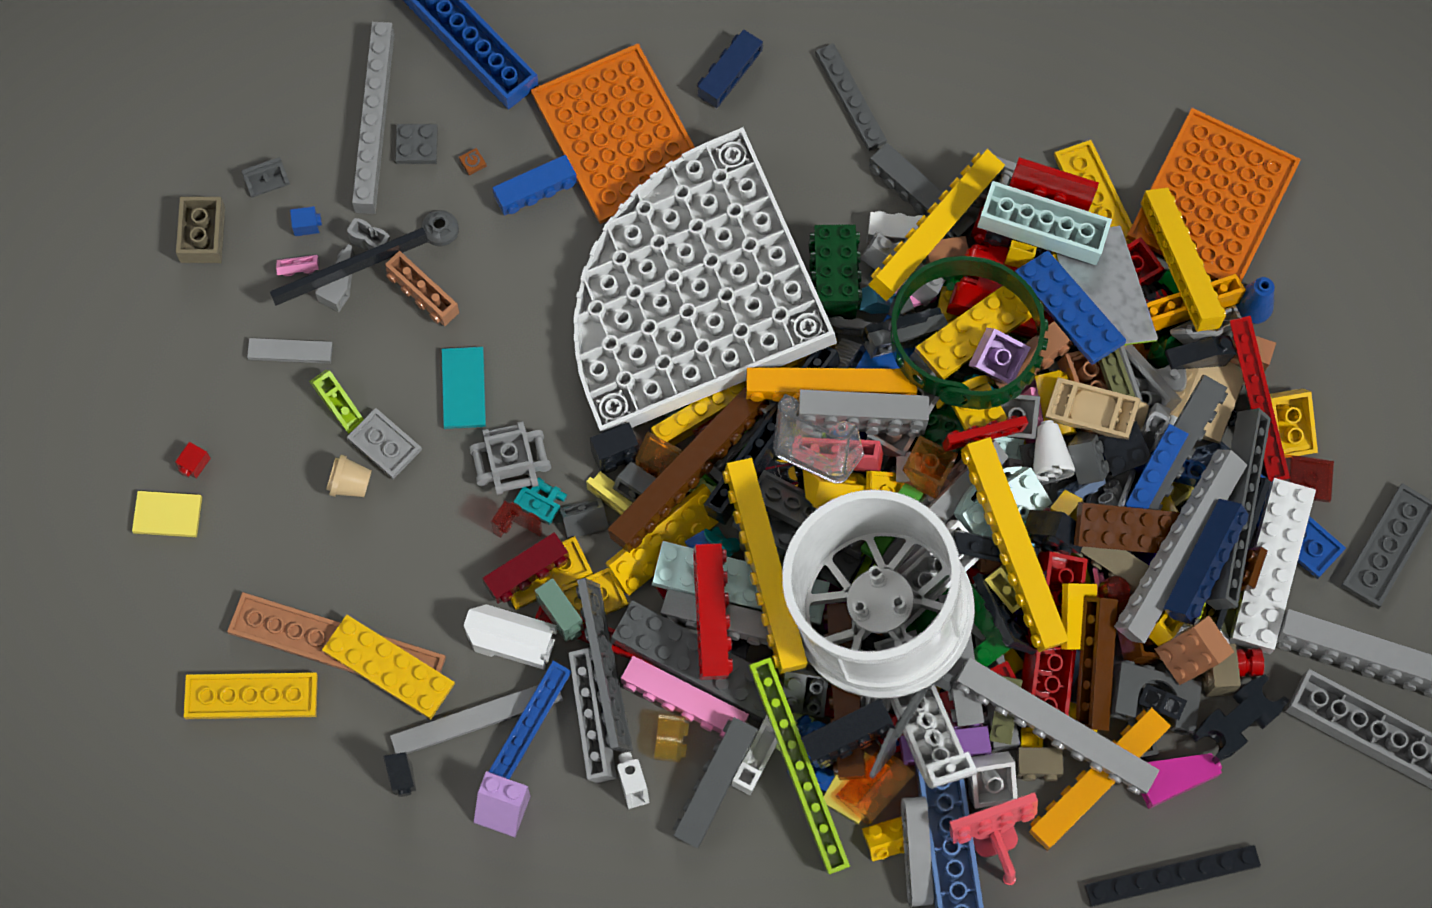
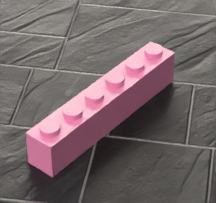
(679, 696)

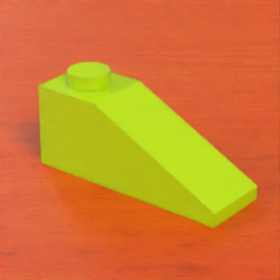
(336, 400)

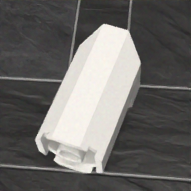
(510, 635)

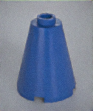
(1257, 300)

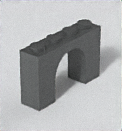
(1129, 680)

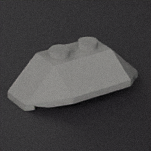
(1187, 333)

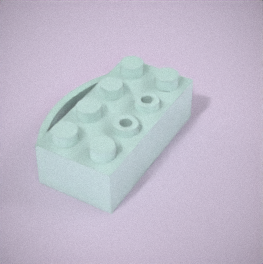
(1025, 490)

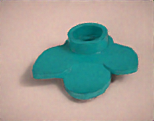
(716, 537)

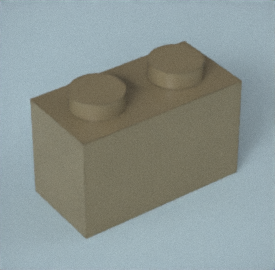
(1039, 763)

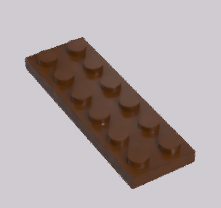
(1122, 527)

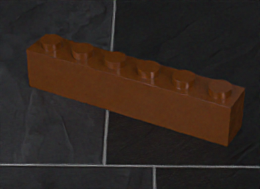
(1096, 662)

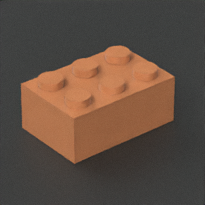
(1194, 650)

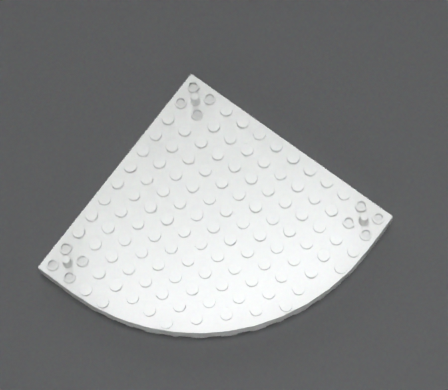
(692, 289)

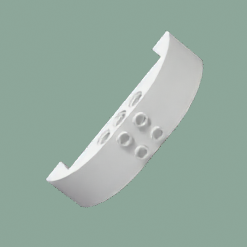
(931, 735)

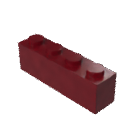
(526, 568)

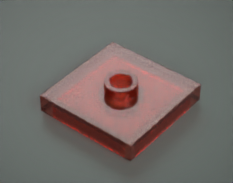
(1313, 474)

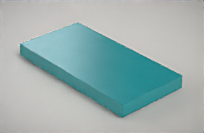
(463, 387)

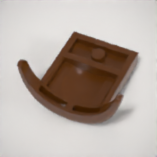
(1253, 566)

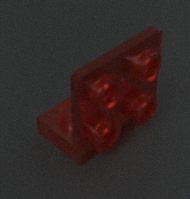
(513, 512)

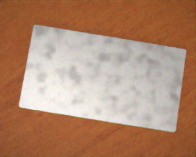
(1115, 288)

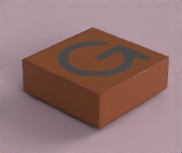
(472, 161)

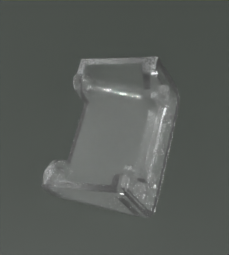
(813, 448)

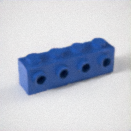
(535, 185)

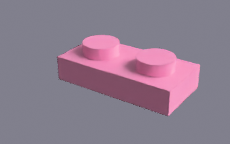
(304, 264)

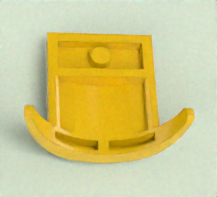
(975, 417)

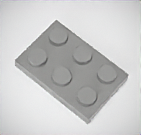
(384, 443)

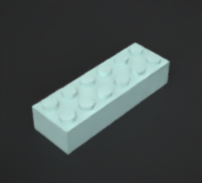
(1044, 223)

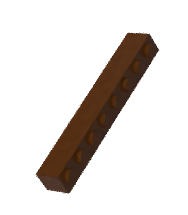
(844, 702)

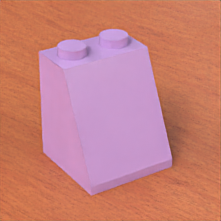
(501, 804)

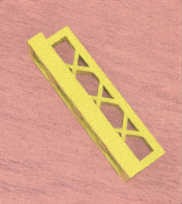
(602, 488)

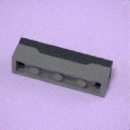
(911, 331)

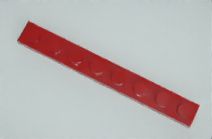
(1258, 393)

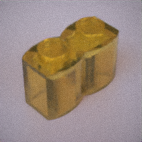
(670, 738)

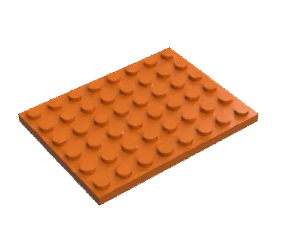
(613, 126)
(1224, 189)

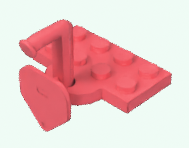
(995, 831)

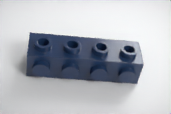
(730, 68)

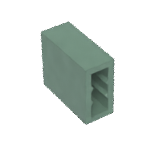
(559, 610)

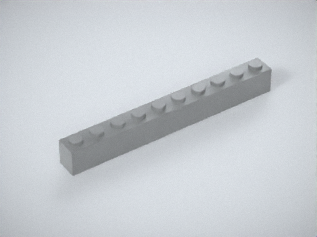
(373, 118)
(1164, 570)
(1056, 726)

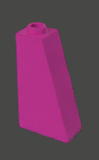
(1180, 776)

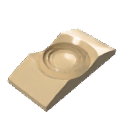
(1093, 408)

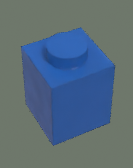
(305, 221)

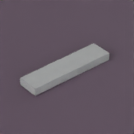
(290, 350)

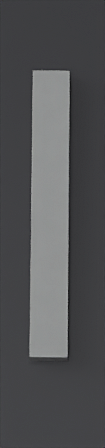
(464, 722)

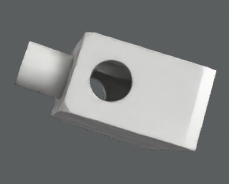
(632, 781)

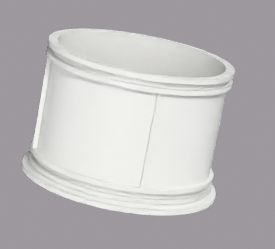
(880, 597)

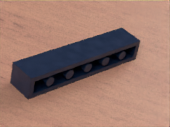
(1206, 561)

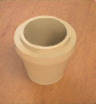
(348, 478)

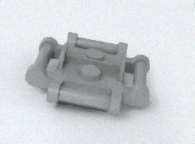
(510, 457)

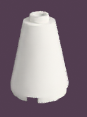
(1051, 453)

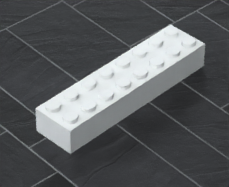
(1282, 534)

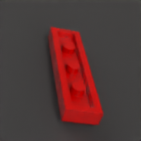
(993, 429)

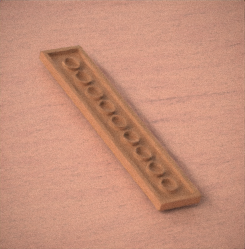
(301, 632)

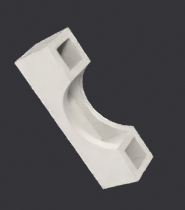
(756, 759)

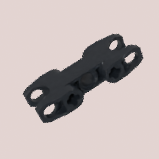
(1228, 729)

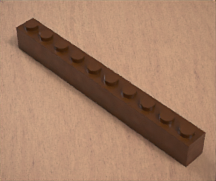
(686, 471)

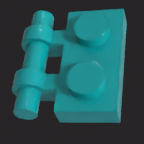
(539, 505)

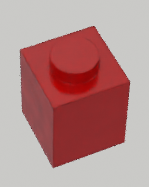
(192, 460)

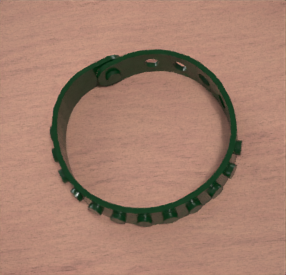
(953, 392)

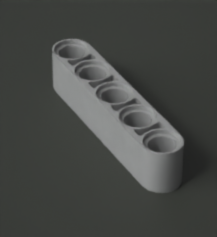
(917, 851)

